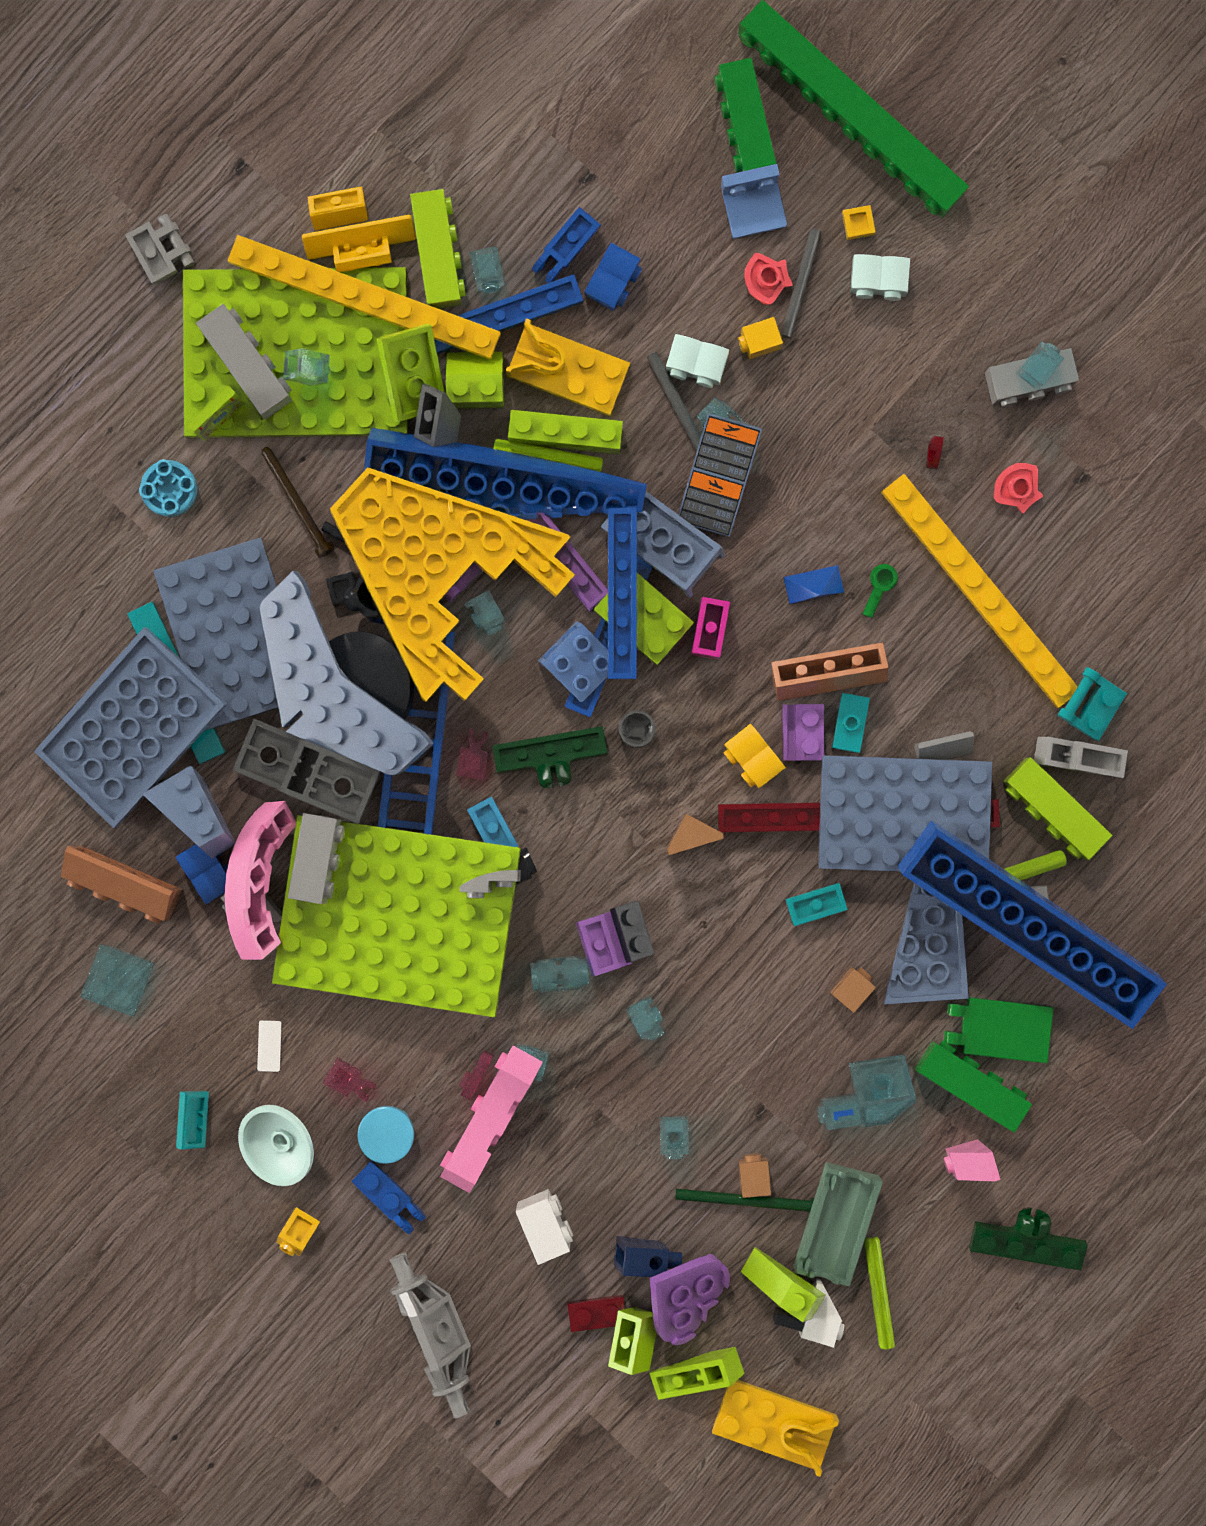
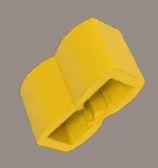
(753, 756)

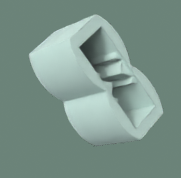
(880, 276)
(697, 360)

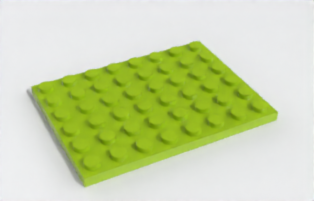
(285, 321)
(402, 923)

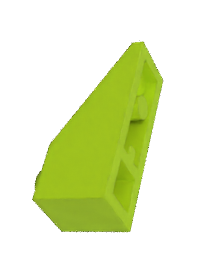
(783, 1285)
(698, 1374)

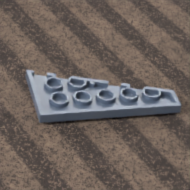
(929, 953)

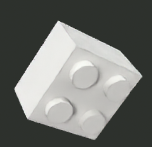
(544, 1226)

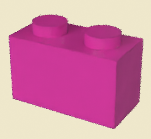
(710, 628)

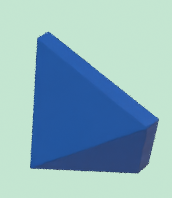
(813, 584)

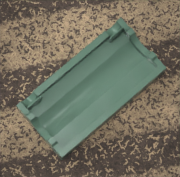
(837, 1224)

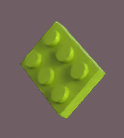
(407, 363)
(658, 621)

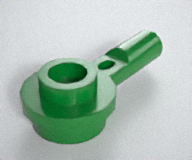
(883, 579)

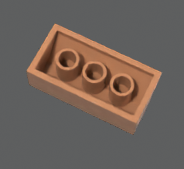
(119, 882)

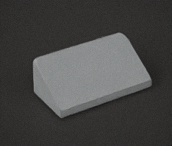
(946, 747)

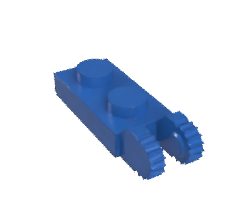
(567, 243)
(387, 1195)

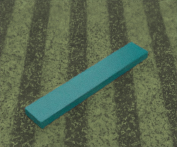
(208, 743)

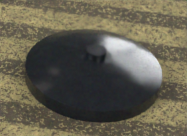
(376, 668)

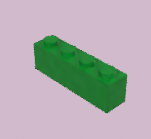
(745, 115)
(973, 1086)

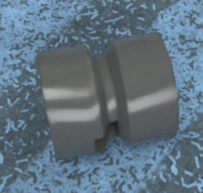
(637, 729)

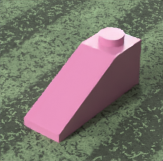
(971, 1162)

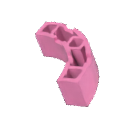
(250, 877)
(490, 1118)

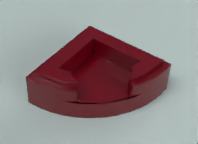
(934, 452)

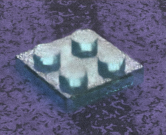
(117, 979)

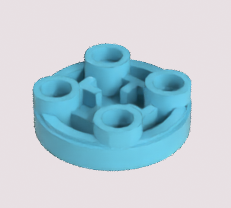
(168, 488)
(386, 1134)

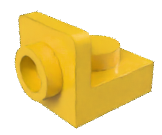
(297, 1232)

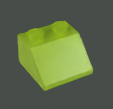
(475, 380)

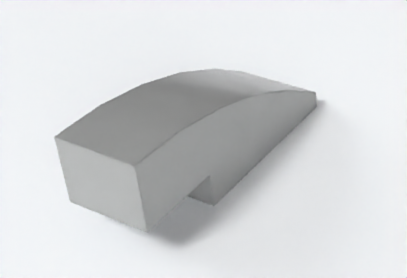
(1080, 757)

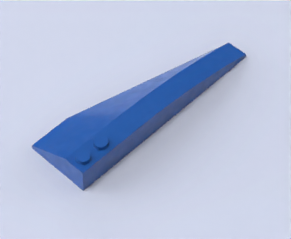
(501, 479)

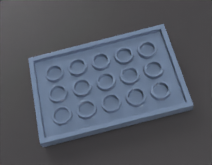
(219, 625)
(130, 727)
(882, 805)

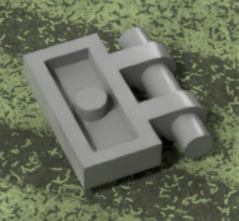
(151, 252)

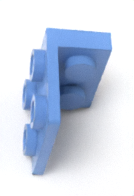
(753, 201)
(577, 661)

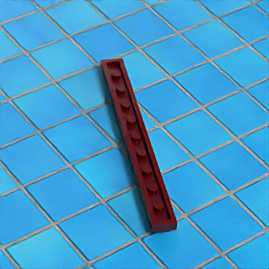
(786, 817)

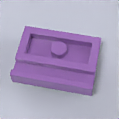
(803, 732)
(601, 944)

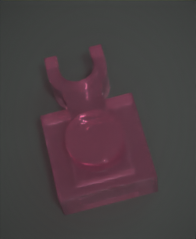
(473, 761)
(345, 1077)
(471, 1080)

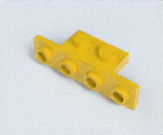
(360, 244)

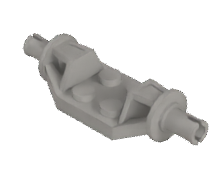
(437, 1331)

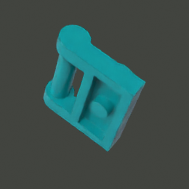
(1098, 708)

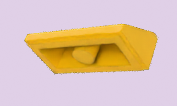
(337, 208)

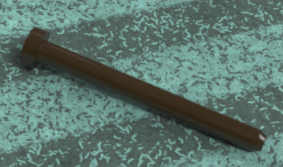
(322, 545)

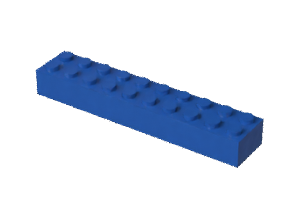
(1031, 924)

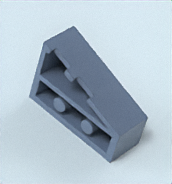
(193, 810)

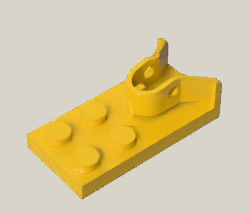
(567, 369)
(775, 1424)

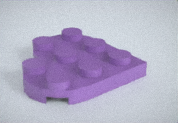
(685, 1296)

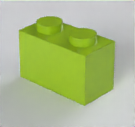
(633, 1341)

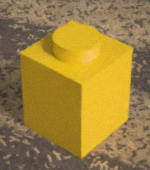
(760, 338)

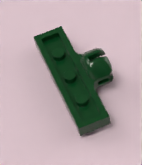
(550, 754)
(1029, 1241)

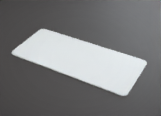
(269, 1046)

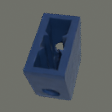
(634, 1255)

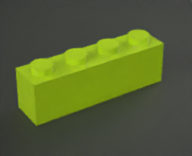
(436, 250)
(565, 432)
(1057, 809)

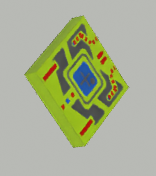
(216, 413)

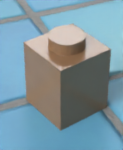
(853, 988)
(754, 1175)

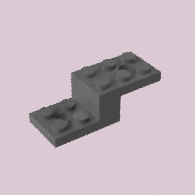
(306, 771)

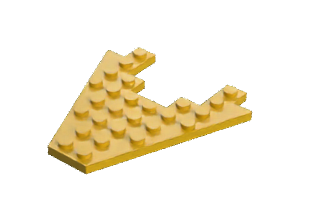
(414, 550)

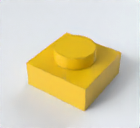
(858, 222)

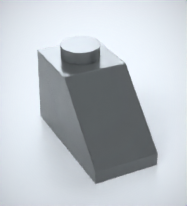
(436, 418)

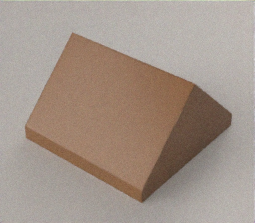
(692, 834)

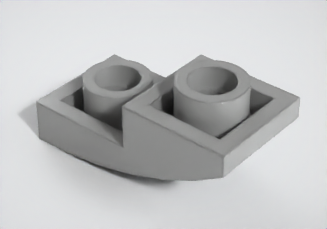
(476, 887)

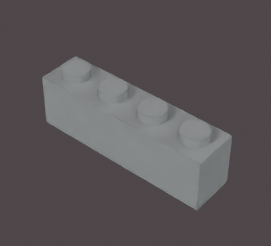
(244, 361)

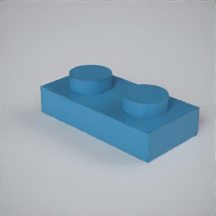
(491, 823)

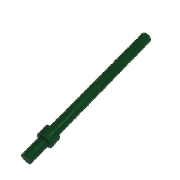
(737, 1199)

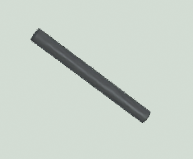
(800, 283)
(675, 399)

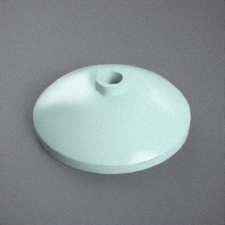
(276, 1145)

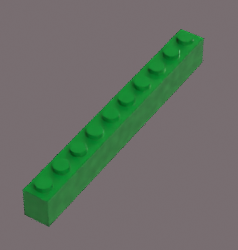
(852, 109)

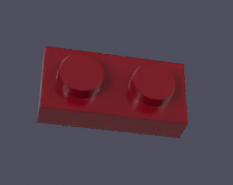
(594, 1312)

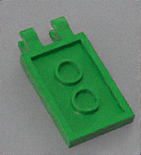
(1002, 1029)

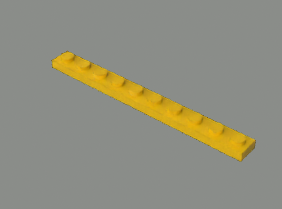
(362, 296)
(980, 590)

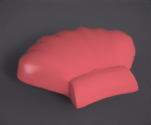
(766, 278)
(1018, 486)

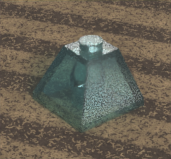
(882, 1089)

